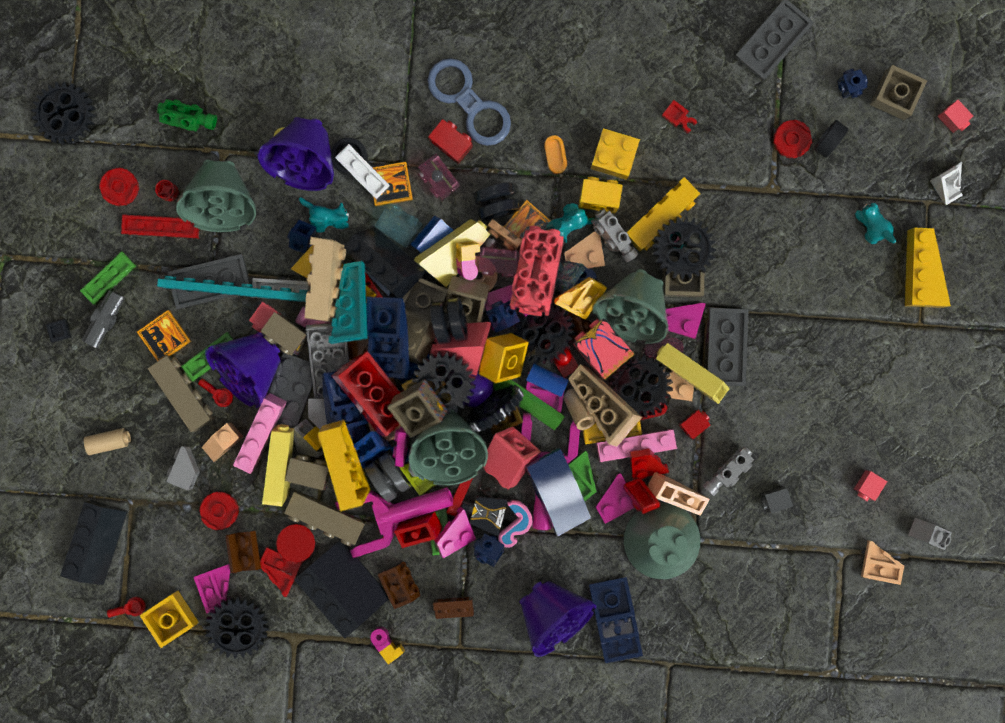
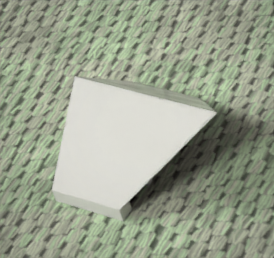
(948, 184)

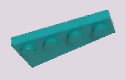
(351, 314)

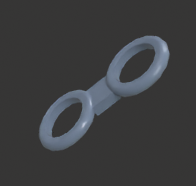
(469, 101)

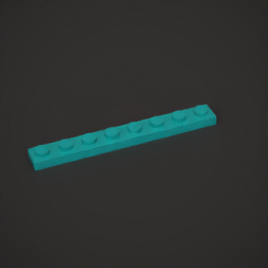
(229, 288)

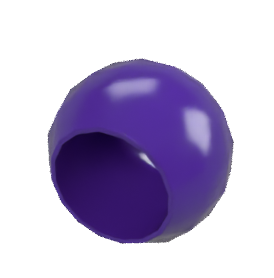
(482, 391)

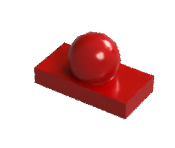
(566, 364)
(641, 496)

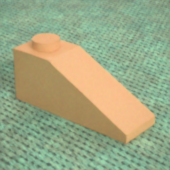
(677, 494)

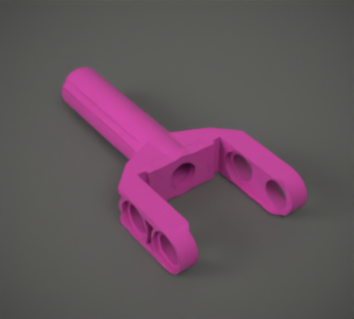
(390, 515)
(540, 519)

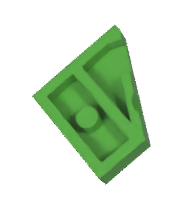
(583, 475)

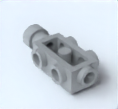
(612, 234)
(733, 470)

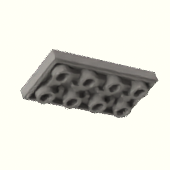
(323, 355)

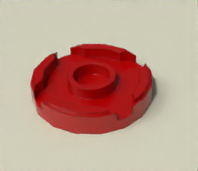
(792, 139)
(119, 187)
(219, 510)
(295, 543)

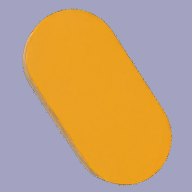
(555, 154)

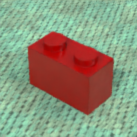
(451, 141)
(418, 530)

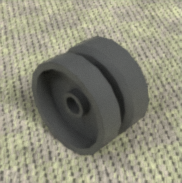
(385, 479)

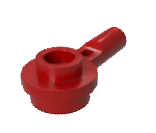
(222, 397)
(134, 607)

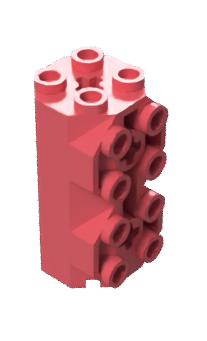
(537, 271)

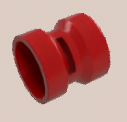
(163, 190)

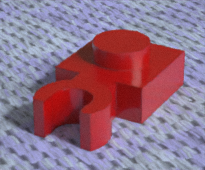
(677, 114)

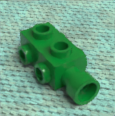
(184, 117)

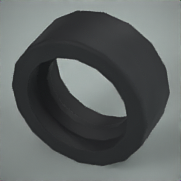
(831, 138)
(342, 143)

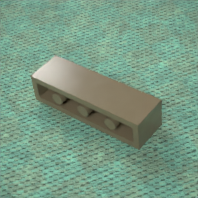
(181, 393)
(324, 517)

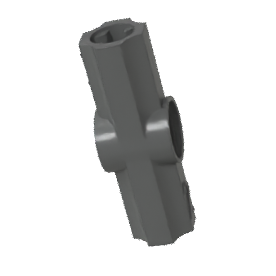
(103, 319)

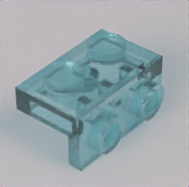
(398, 224)
(568, 274)

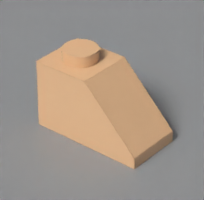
(222, 441)

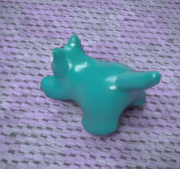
(323, 217)
(573, 219)
(876, 225)

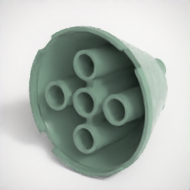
(216, 199)
(635, 308)
(448, 452)
(662, 541)

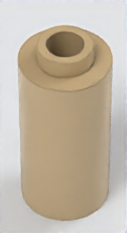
(578, 411)
(106, 441)

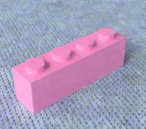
(259, 433)
(655, 441)

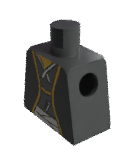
(486, 513)

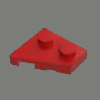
(645, 464)
(279, 571)

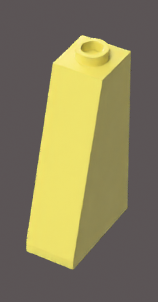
(441, 257)
(692, 373)
(280, 451)

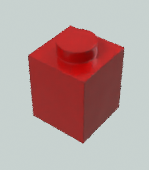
(695, 423)

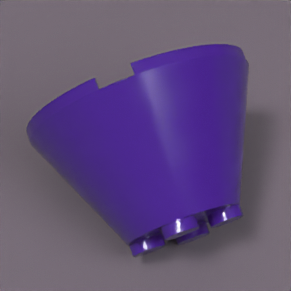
(299, 155)
(245, 366)
(553, 616)

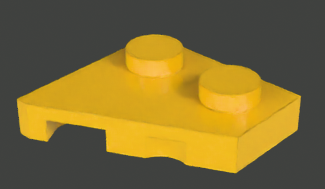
(581, 297)

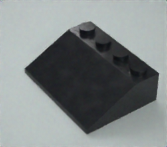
(342, 589)

